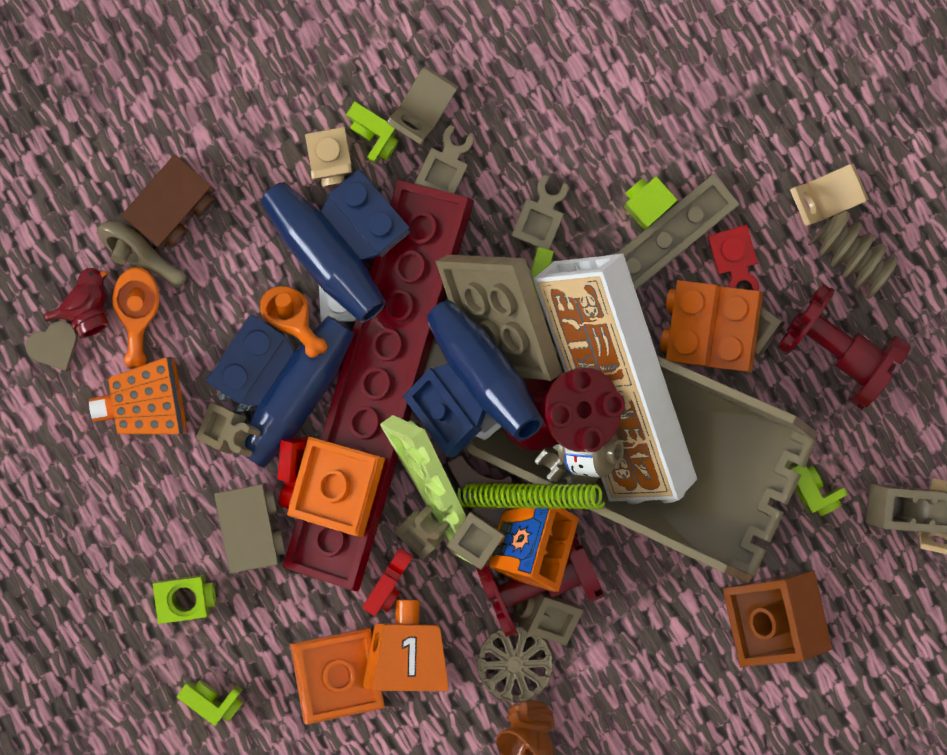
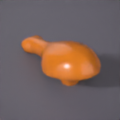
(135, 305)
(289, 313)

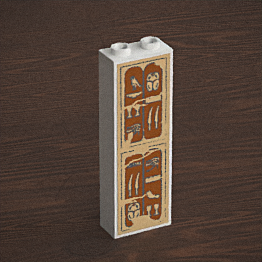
(603, 328)

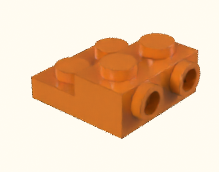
(712, 326)

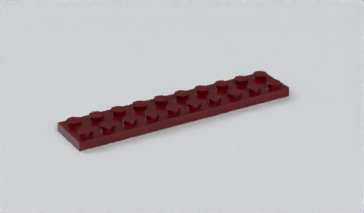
(381, 367)

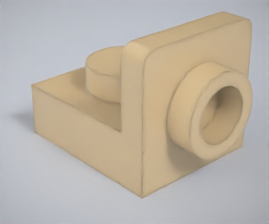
(329, 156)

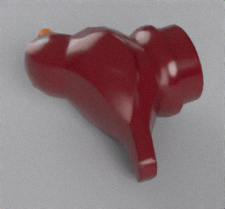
(84, 304)

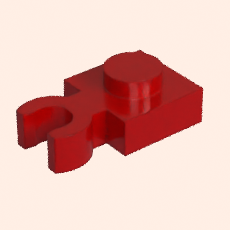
(733, 253)
(289, 463)
(384, 592)

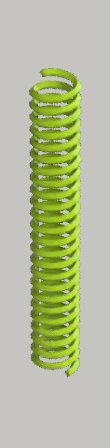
(520, 494)

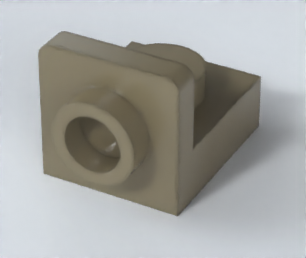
(548, 617)

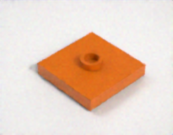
(335, 486)
(332, 676)

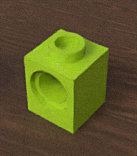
(166, 603)

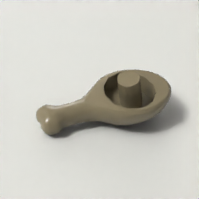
(122, 238)

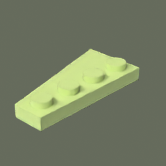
(426, 472)

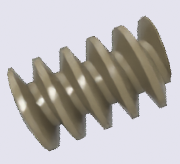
(856, 252)

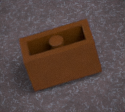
(169, 203)

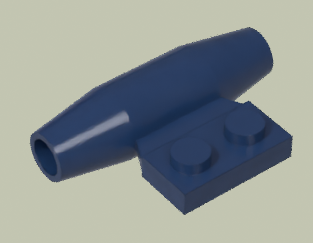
(336, 241)
(282, 382)
(473, 382)

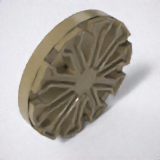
(514, 665)

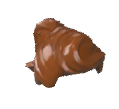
(528, 731)

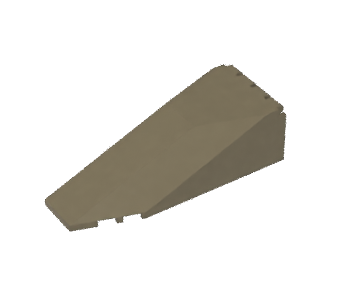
(740, 465)

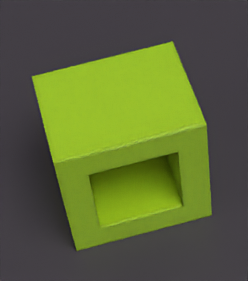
(648, 201)

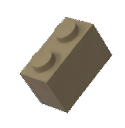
(249, 527)

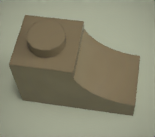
(907, 508)

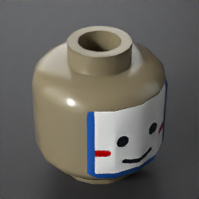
(593, 463)

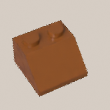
(777, 619)

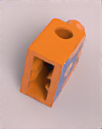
(535, 546)

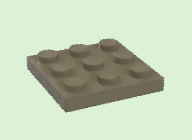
(504, 303)

